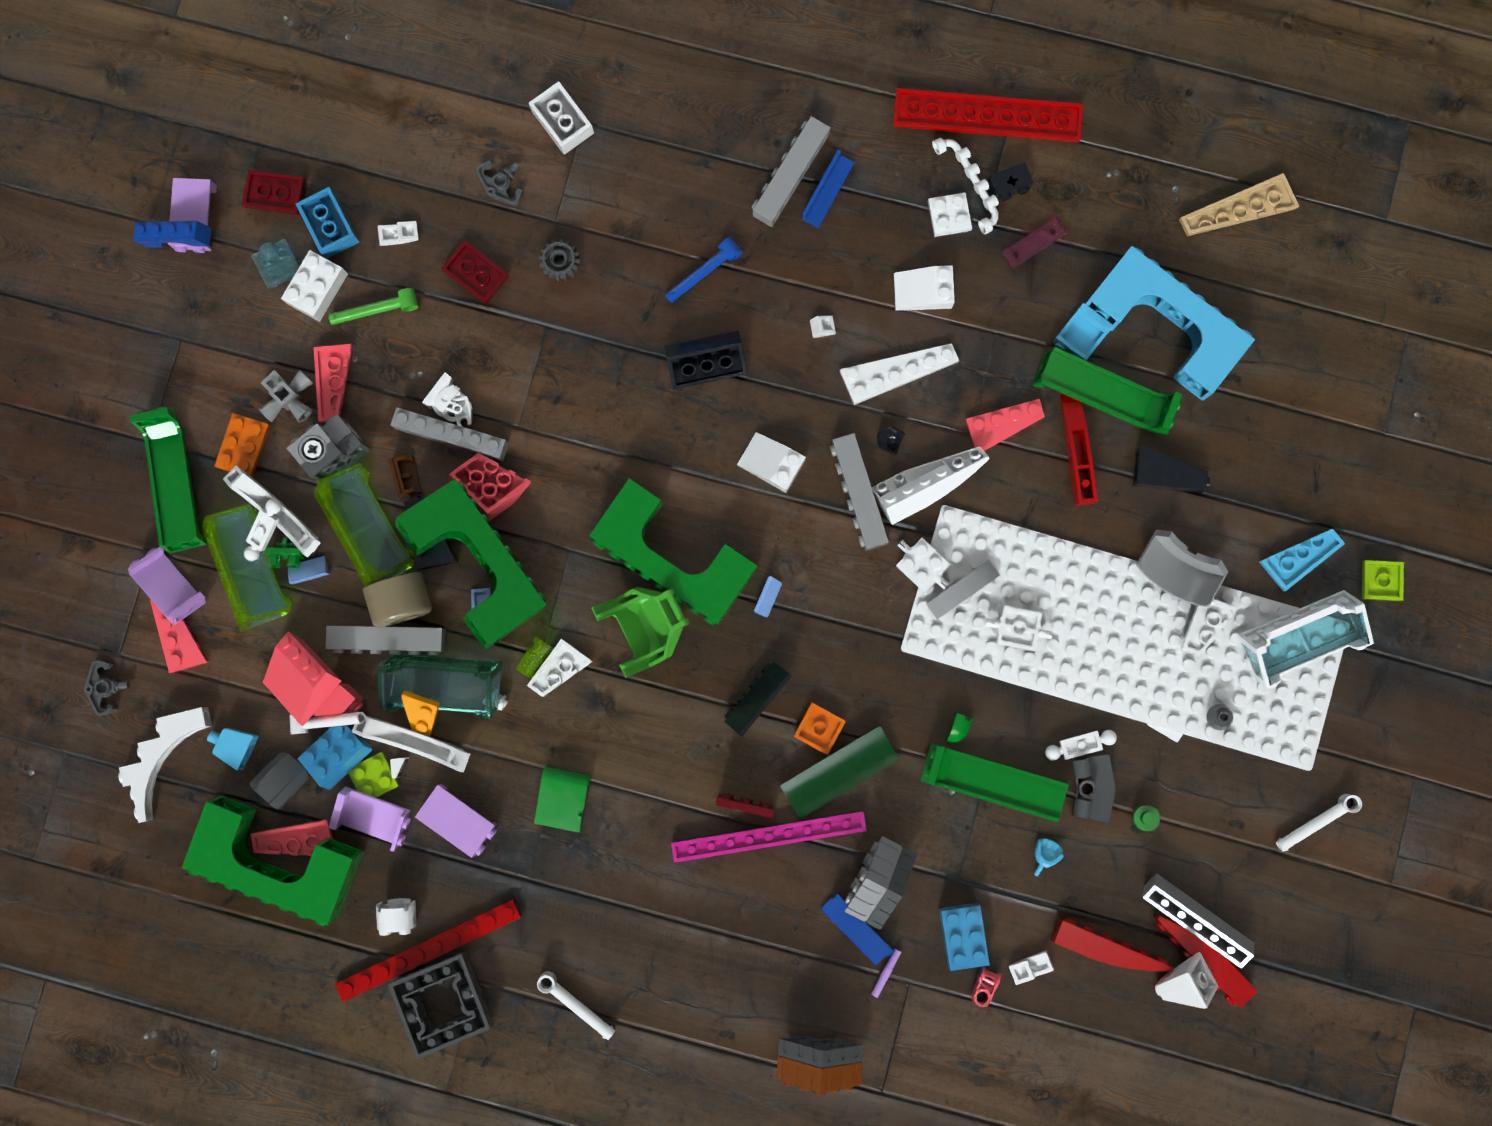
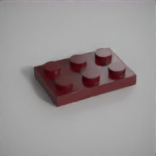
(273, 192)
(475, 272)
(745, 805)

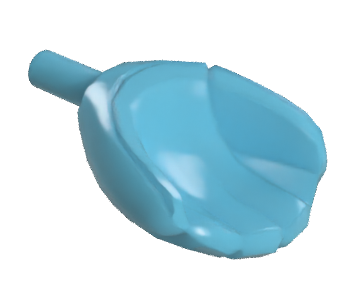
(1047, 854)

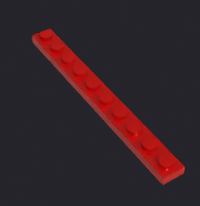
(428, 950)

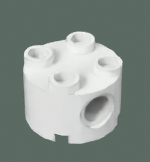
(396, 916)

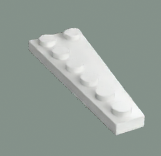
(883, 375)

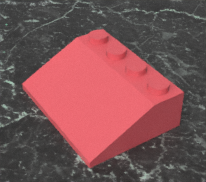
(299, 677)

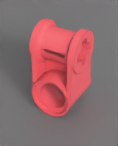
(985, 985)

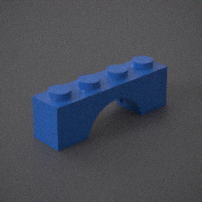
(184, 232)

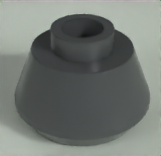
(1219, 721)

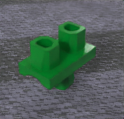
(284, 550)

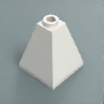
(1188, 983)

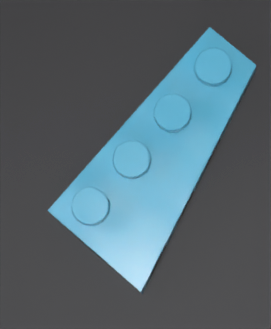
(1297, 561)

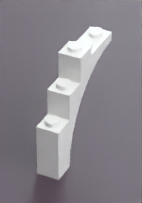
(142, 775)

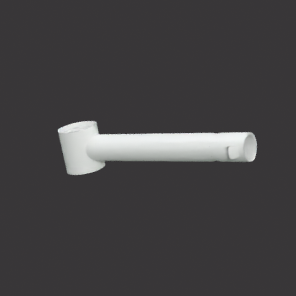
(326, 721)
(1320, 821)
(575, 1005)

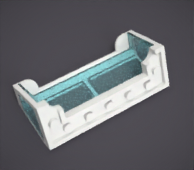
(1306, 636)

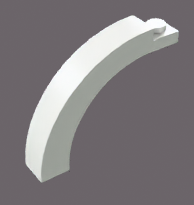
(288, 522)
(413, 741)

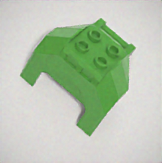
(649, 622)

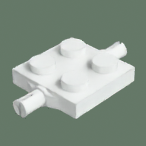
(923, 565)
(1019, 628)

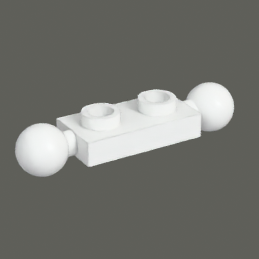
(262, 529)
(1080, 745)

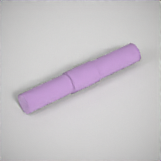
(886, 973)

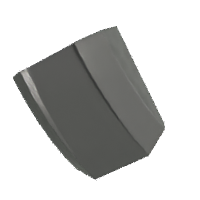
(280, 780)

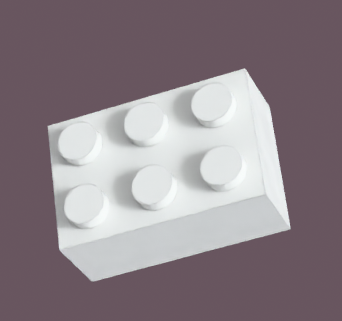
(561, 118)
(314, 285)

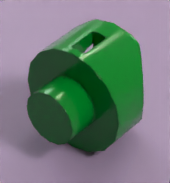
(1145, 817)

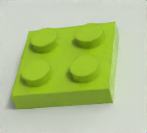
(1382, 580)
(374, 776)

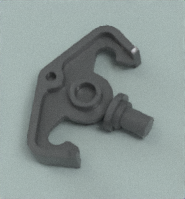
(499, 183)
(98, 688)

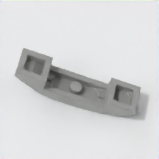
(963, 589)

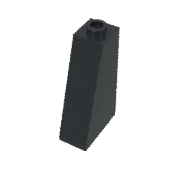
(1167, 473)
(436, 556)

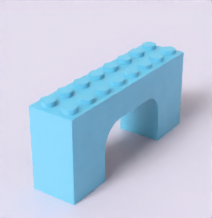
(1214, 338)

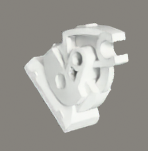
(449, 399)

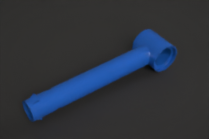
(728, 250)

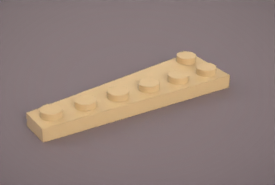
(1256, 202)

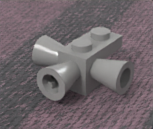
(286, 396)

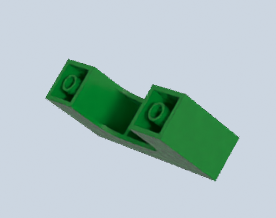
(455, 515)
(623, 534)
(223, 857)

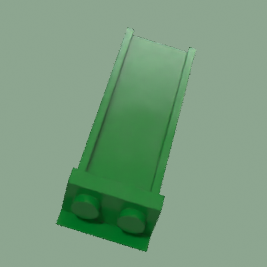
(1107, 391)
(169, 479)
(994, 782)

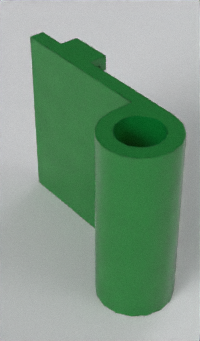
(562, 798)

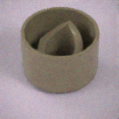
(397, 599)

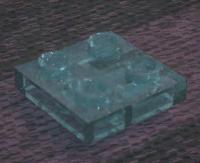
(275, 263)

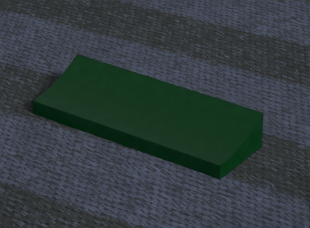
(839, 772)

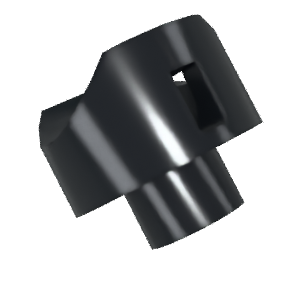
(890, 439)

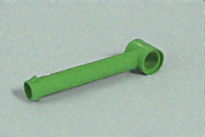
(406, 301)

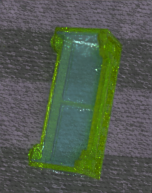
(362, 525)
(248, 584)

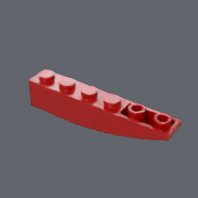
(1078, 452)
(1104, 948)
(1227, 977)

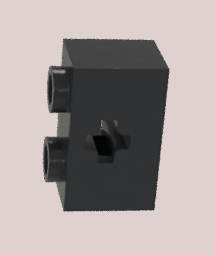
(1016, 175)

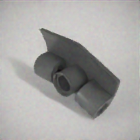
(1099, 800)

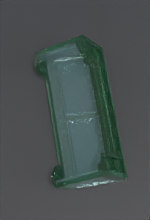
(452, 682)

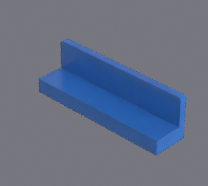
(827, 190)
(857, 930)

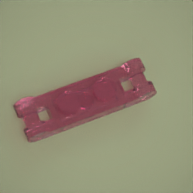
(1034, 243)

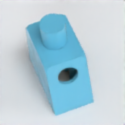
(233, 746)

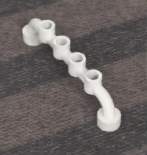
(971, 172)

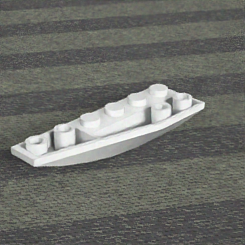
(926, 483)

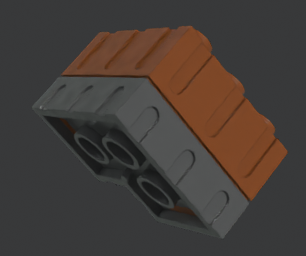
(819, 1063)

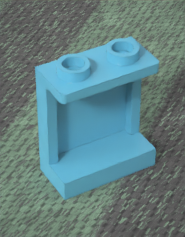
(1083, 333)

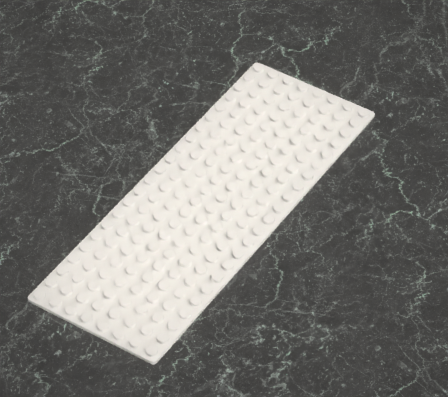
(1115, 641)

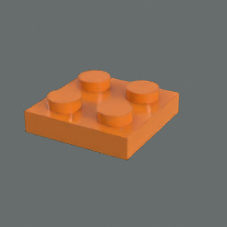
(819, 728)

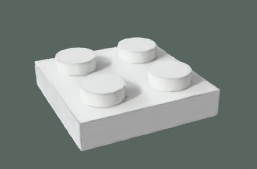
(949, 214)

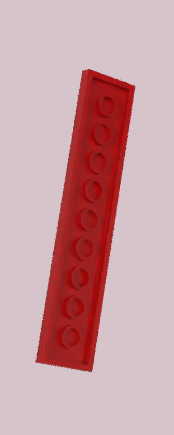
(988, 115)

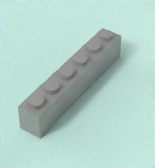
(791, 171)
(449, 434)
(859, 491)
(385, 639)
(1198, 920)

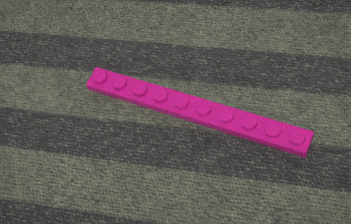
(768, 836)

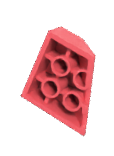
(489, 484)

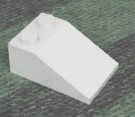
(924, 288)
(771, 461)

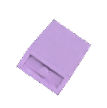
(191, 203)
(165, 585)
(370, 816)
(456, 821)

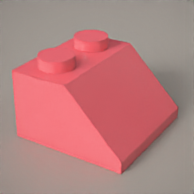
(342, 700)

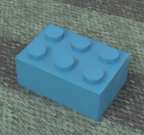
(327, 223)
(334, 755)
(964, 936)

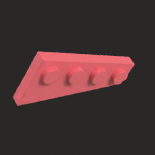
(331, 378)
(996, 426)
(177, 643)
(292, 839)

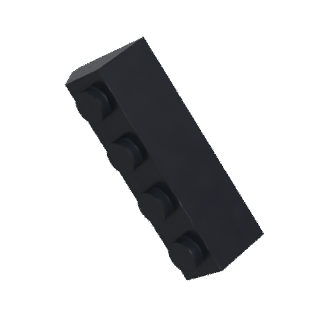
(705, 360)
(757, 699)

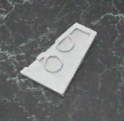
(1206, 625)
(558, 668)

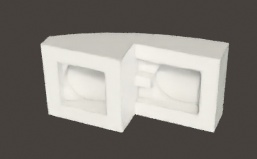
(397, 234)
(1031, 967)

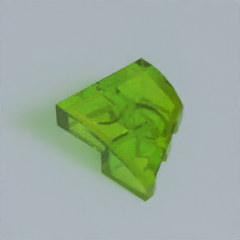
(534, 658)

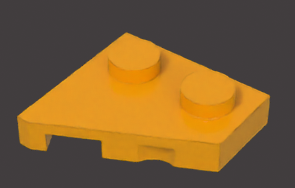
(420, 712)

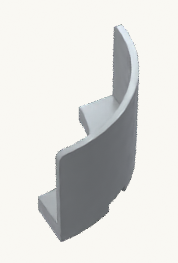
(1180, 572)

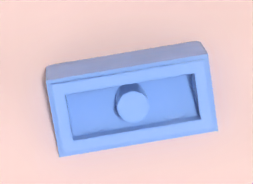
(308, 570)
(768, 597)

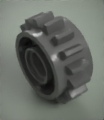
(557, 250)

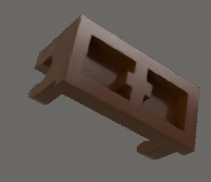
(405, 476)

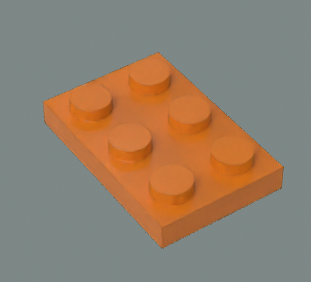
(242, 444)

